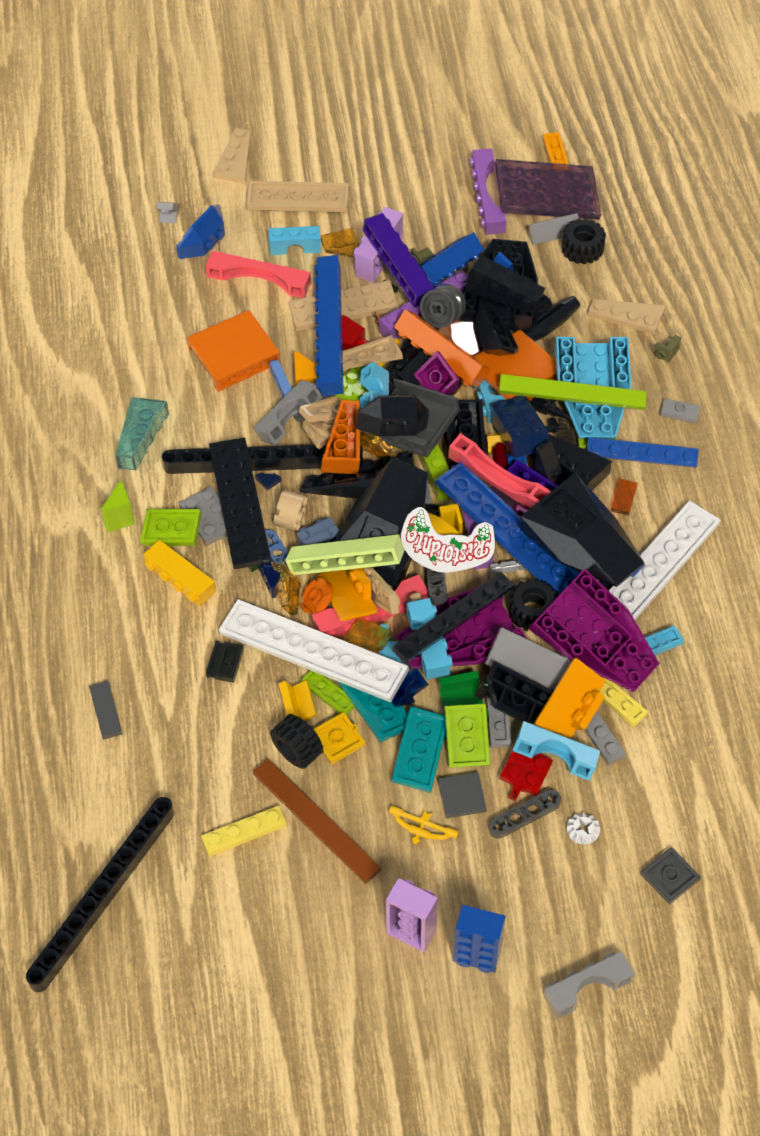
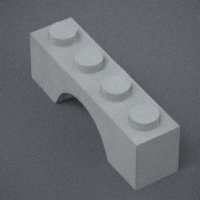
(272, 426)
(612, 972)

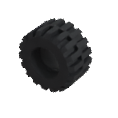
(583, 241)
(529, 592)
(296, 741)

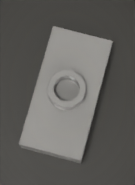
(680, 410)

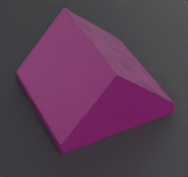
(438, 375)

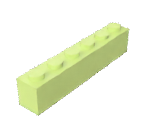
(345, 555)

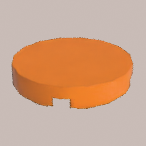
(316, 596)

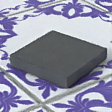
(462, 795)
(670, 875)

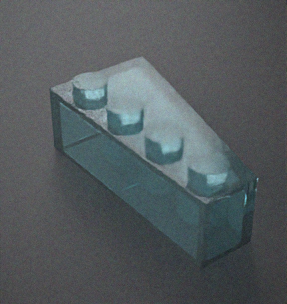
(138, 432)

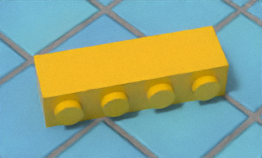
(179, 573)

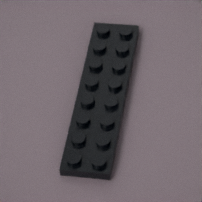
(239, 503)

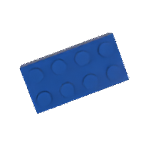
(452, 258)
(478, 939)

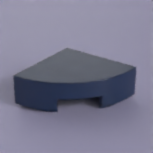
(268, 480)

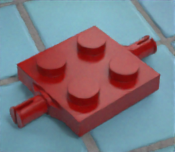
(525, 773)

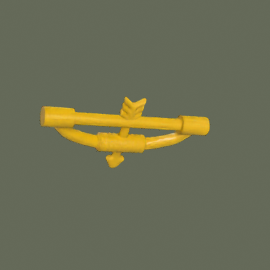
(424, 820)

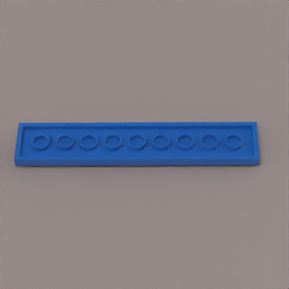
(488, 507)

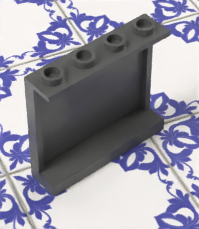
(442, 412)

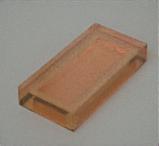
(624, 497)

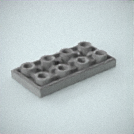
(528, 659)

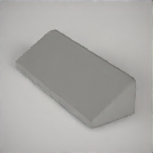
(549, 229)

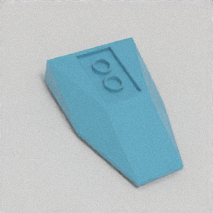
(594, 365)

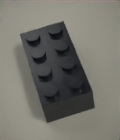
(469, 423)

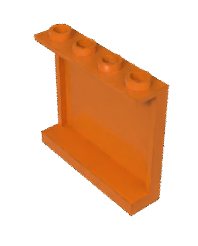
(234, 349)
(528, 362)

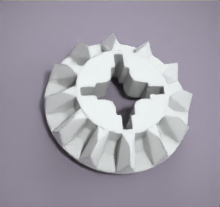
(581, 836)

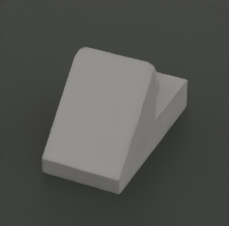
(168, 211)

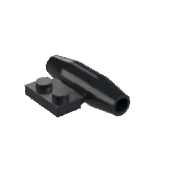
(550, 317)

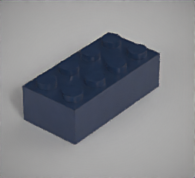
(519, 425)

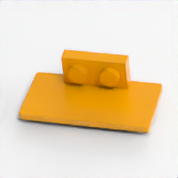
(350, 593)
(572, 701)

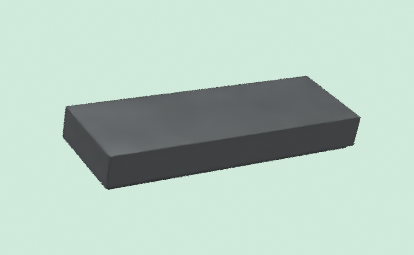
(105, 710)

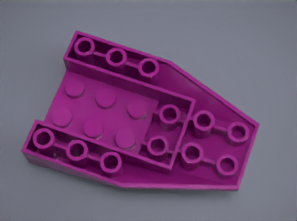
(598, 631)
(474, 638)

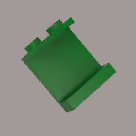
(460, 690)

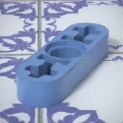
(279, 377)
(277, 545)

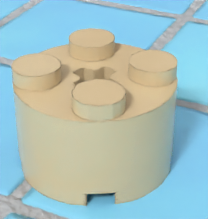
(290, 510)

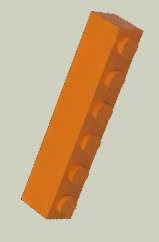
(432, 340)

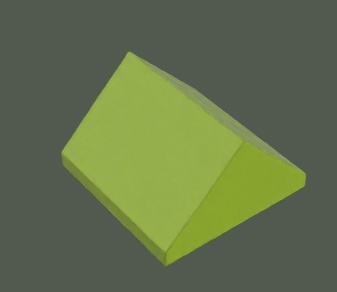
(117, 510)

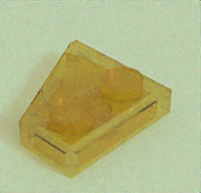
(340, 242)
(374, 444)
(289, 590)
(368, 635)

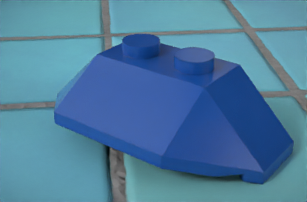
(202, 234)

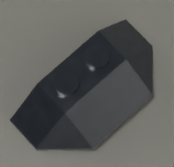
(493, 332)
(393, 416)
(516, 694)

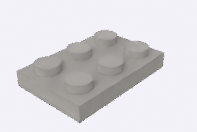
(212, 522)

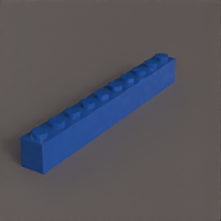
(329, 326)

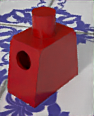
(352, 333)

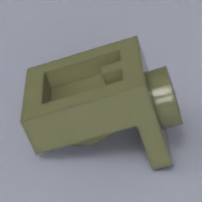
(422, 255)
(667, 351)

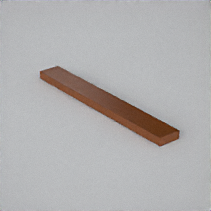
(317, 821)

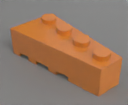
(343, 447)

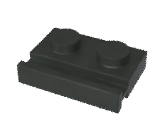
(225, 661)

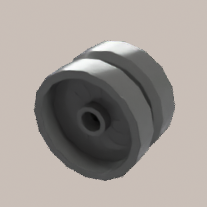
(443, 305)

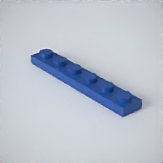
(643, 452)

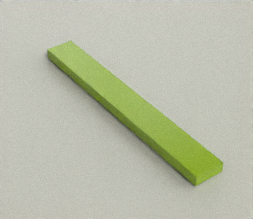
(572, 392)

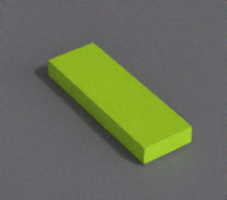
(328, 692)

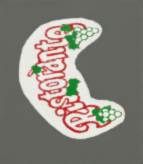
(445, 552)

